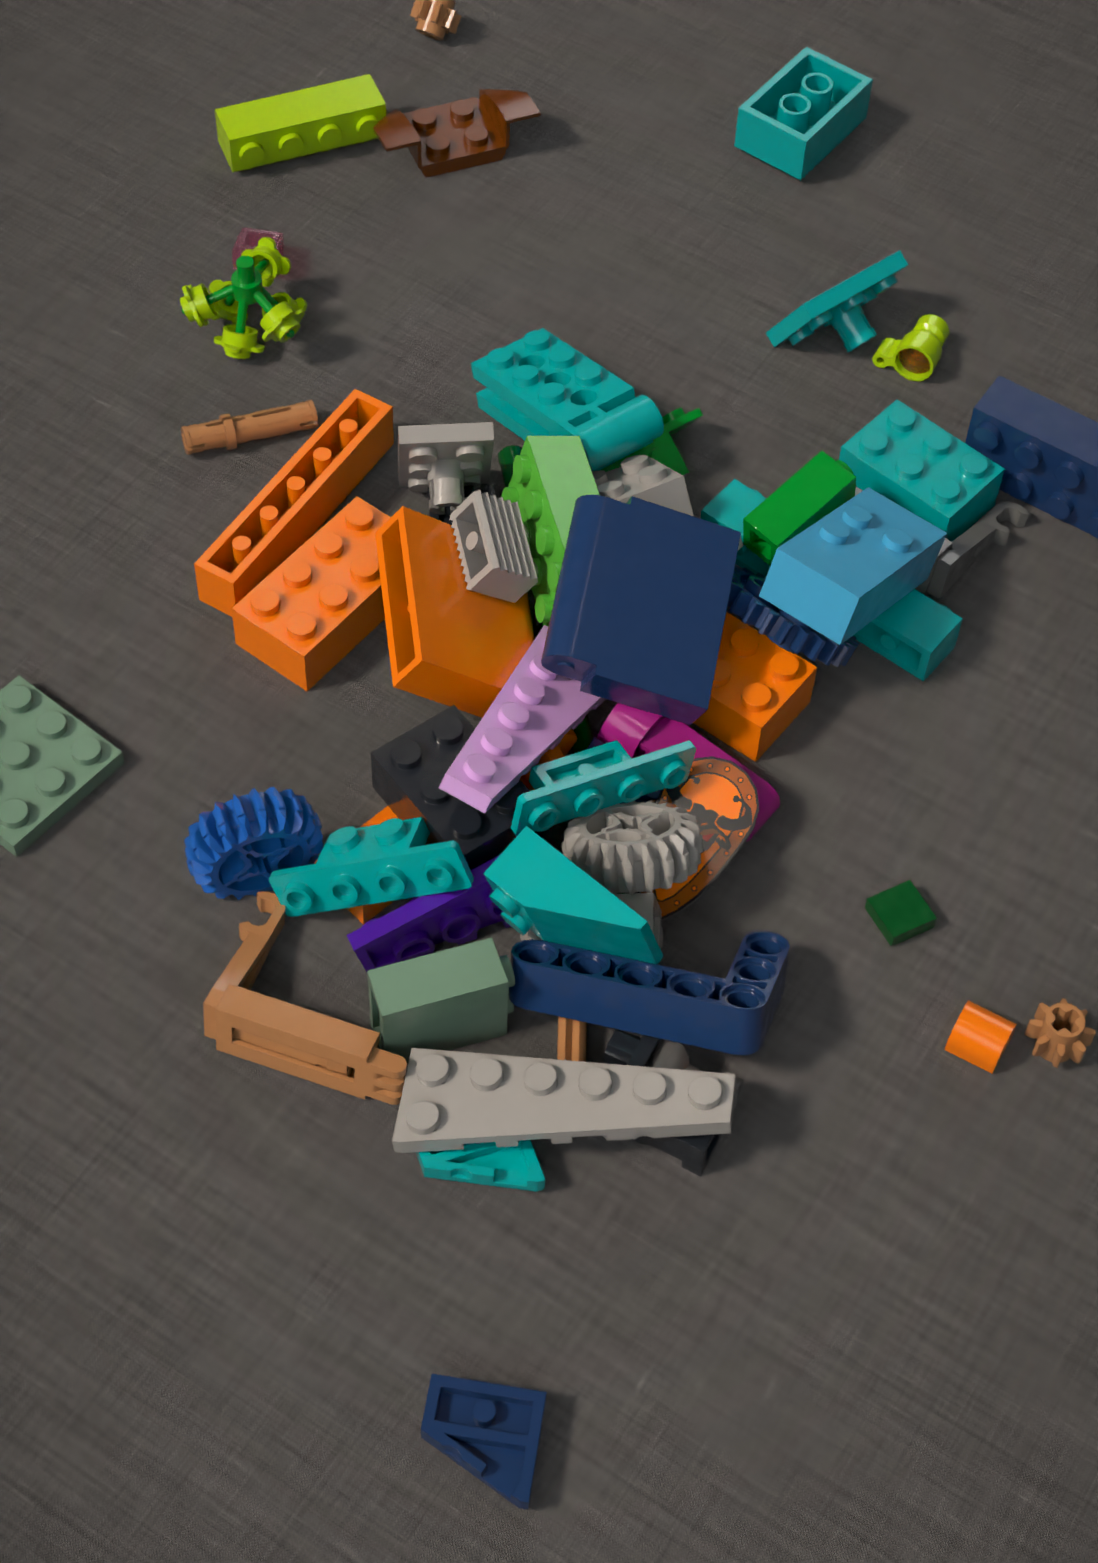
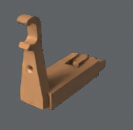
(290, 1035)

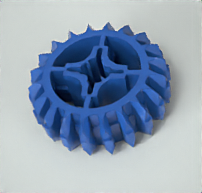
(249, 839)

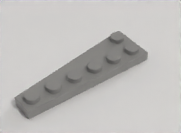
(506, 1099)

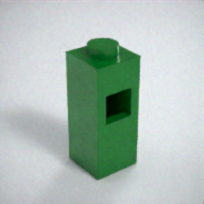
(798, 504)

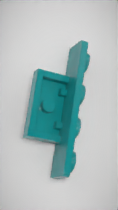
(597, 780)
(371, 868)

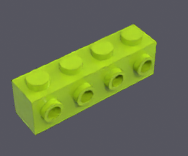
(299, 122)

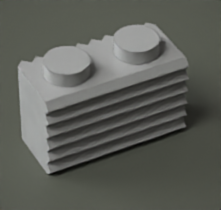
(493, 547)

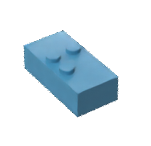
(852, 565)

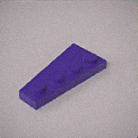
(426, 922)

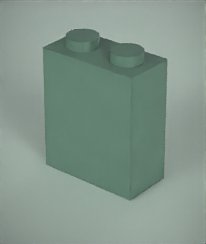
(441, 999)

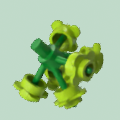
(231, 299)

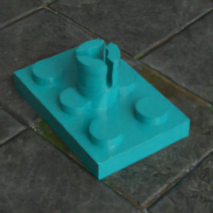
(841, 307)

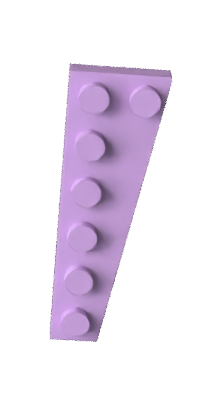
(517, 730)

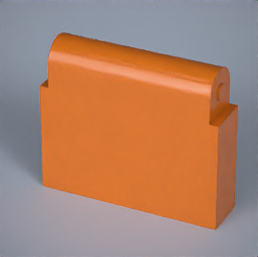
(439, 634)

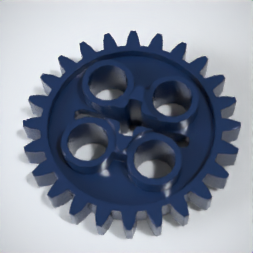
(779, 625)

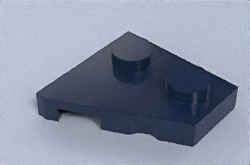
(487, 1431)

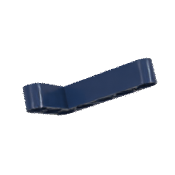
(657, 999)

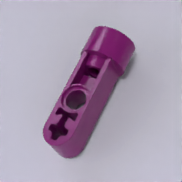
(647, 732)

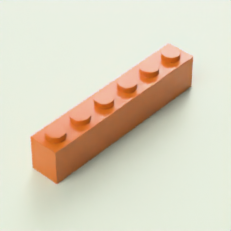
(296, 500)

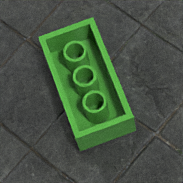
(546, 485)

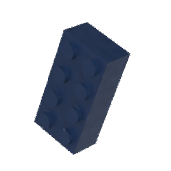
(1044, 451)

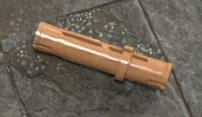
(240, 429)

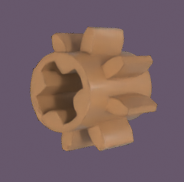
(435, 17)
(1060, 1032)

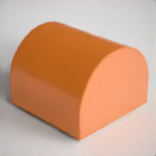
(980, 1036)

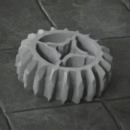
(635, 846)

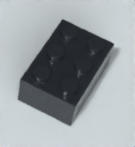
(409, 778)

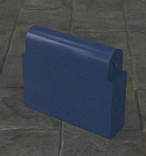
(641, 605)

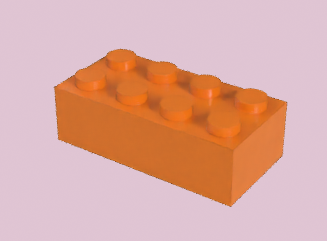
(317, 599)
(755, 690)

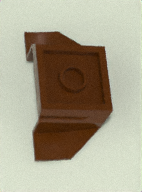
(457, 132)

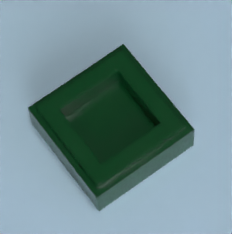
(900, 912)

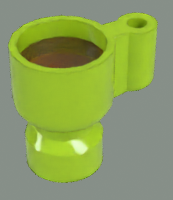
(917, 352)

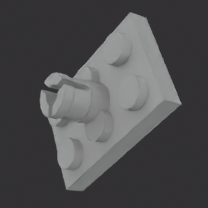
(444, 460)

